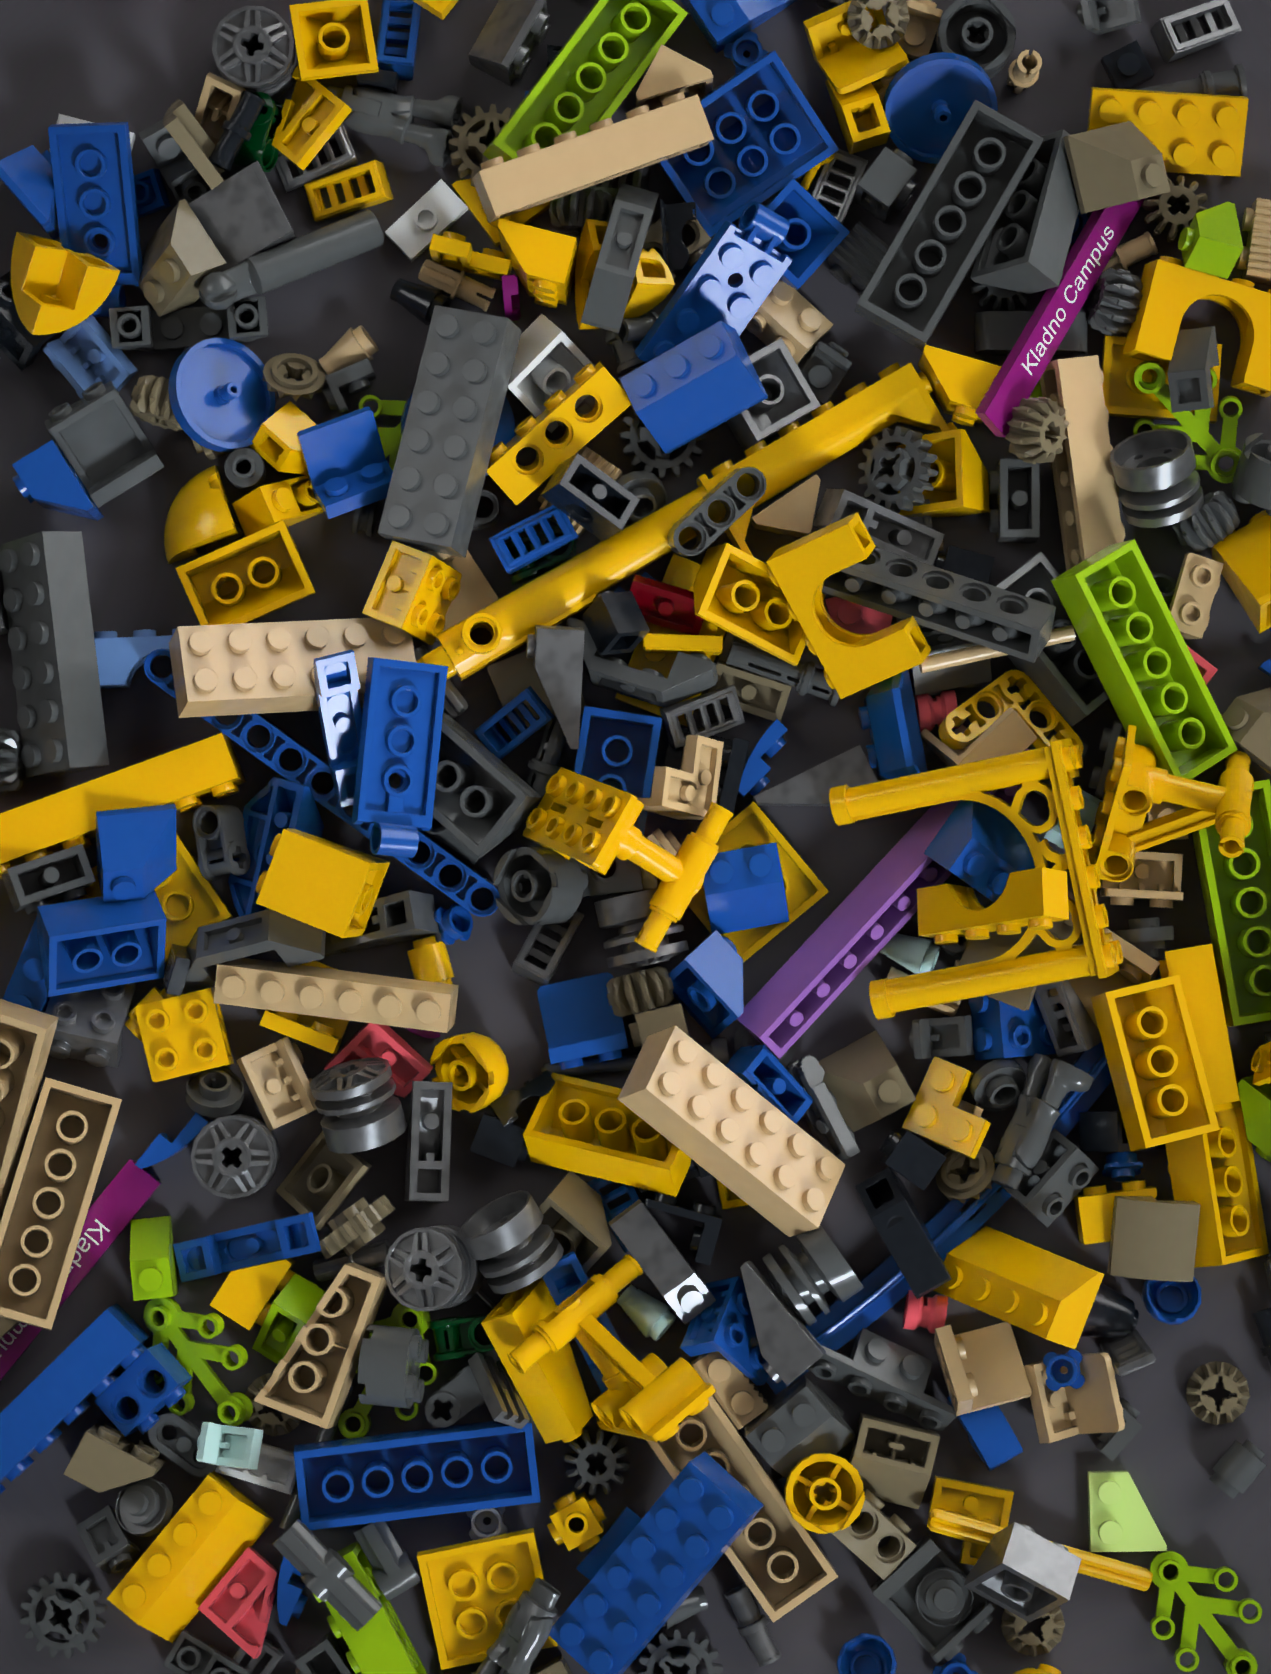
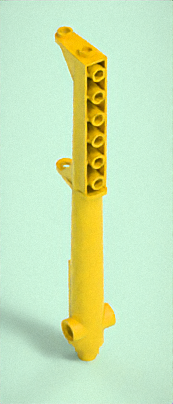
(800, 451)

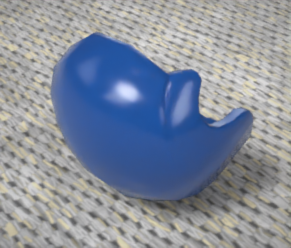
(1171, 1301)
(866, 1655)

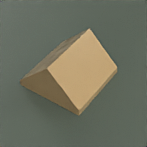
(670, 75)

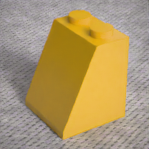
(1248, 567)
(321, 883)

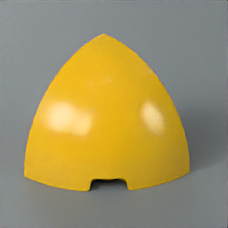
(651, 281)
(56, 285)
(197, 516)

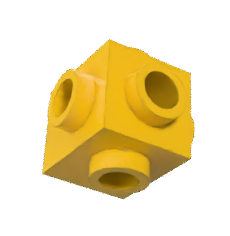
(576, 1506)

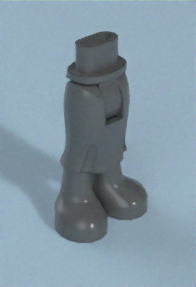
(393, 117)
(1034, 1117)
(523, 1631)

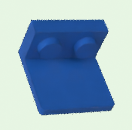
(346, 462)
(728, 1329)

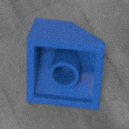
(30, 180)
(811, 232)
(135, 850)
(711, 984)

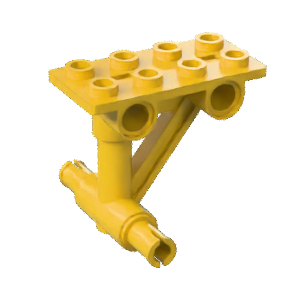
(1138, 783)
(597, 824)
(642, 1396)

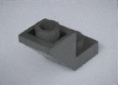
(173, 163)
(1190, 369)

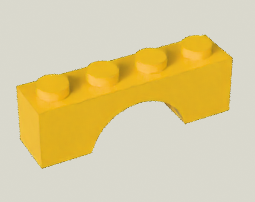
(1029, 899)

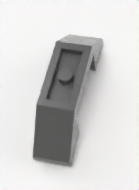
(619, 257)
(144, 330)
(687, 676)
(248, 936)

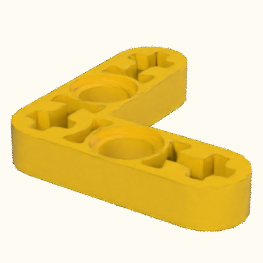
(1001, 699)

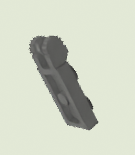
(823, 1114)

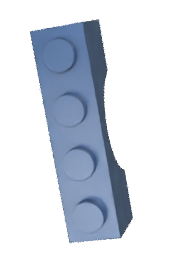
(123, 656)

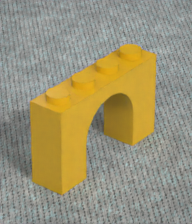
(1168, 294)
(848, 658)

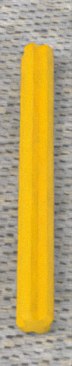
(1091, 1564)

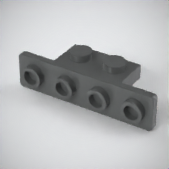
(887, 1376)

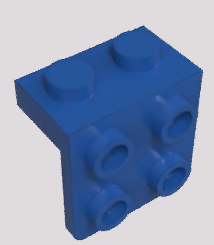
(580, 1021)
(1007, 1030)

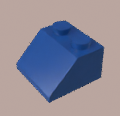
(53, 483)
(745, 889)

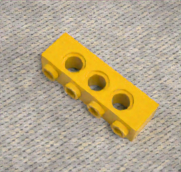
(610, 402)

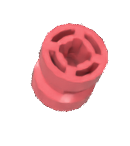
(934, 710)
(924, 1312)

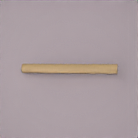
(980, 653)

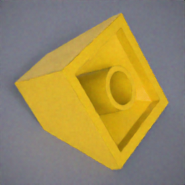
(333, 39)
(961, 479)

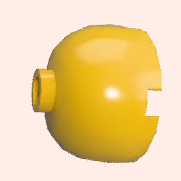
(474, 1067)
(824, 1493)

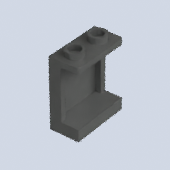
(103, 442)
(898, 1596)

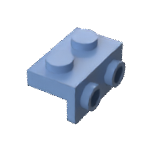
(87, 357)

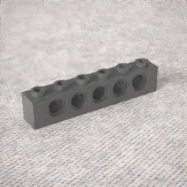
(946, 603)

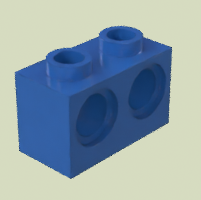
(140, 1385)

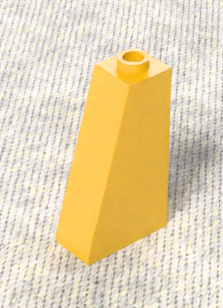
(552, 1384)

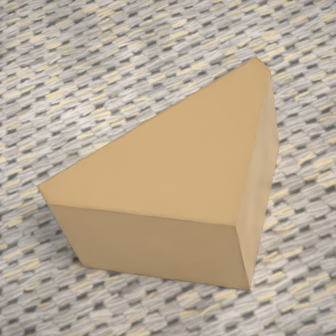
(217, 104)
(791, 513)

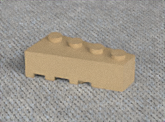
(325, 1356)

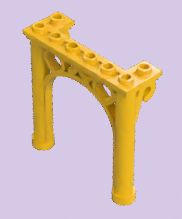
(970, 782)

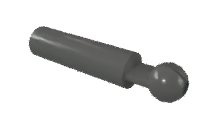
(292, 260)

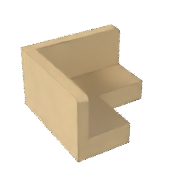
(1004, 737)
(687, 791)

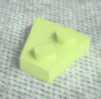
(1119, 1516)

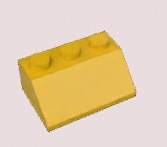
(541, 260)
(246, 578)
(741, 599)

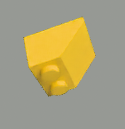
(957, 382)

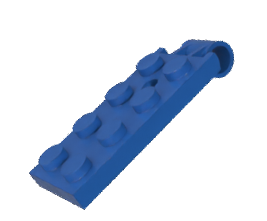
(98, 197)
(705, 292)
(400, 737)

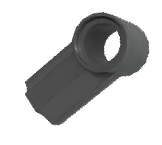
(392, 1566)

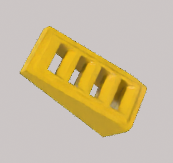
(368, 199)

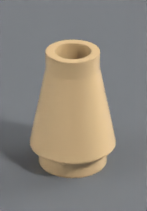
(349, 349)

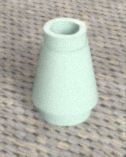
(912, 952)
(646, 1312)

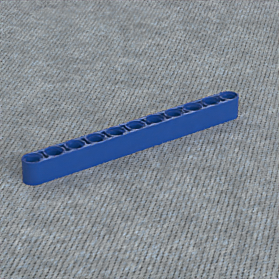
(312, 764)

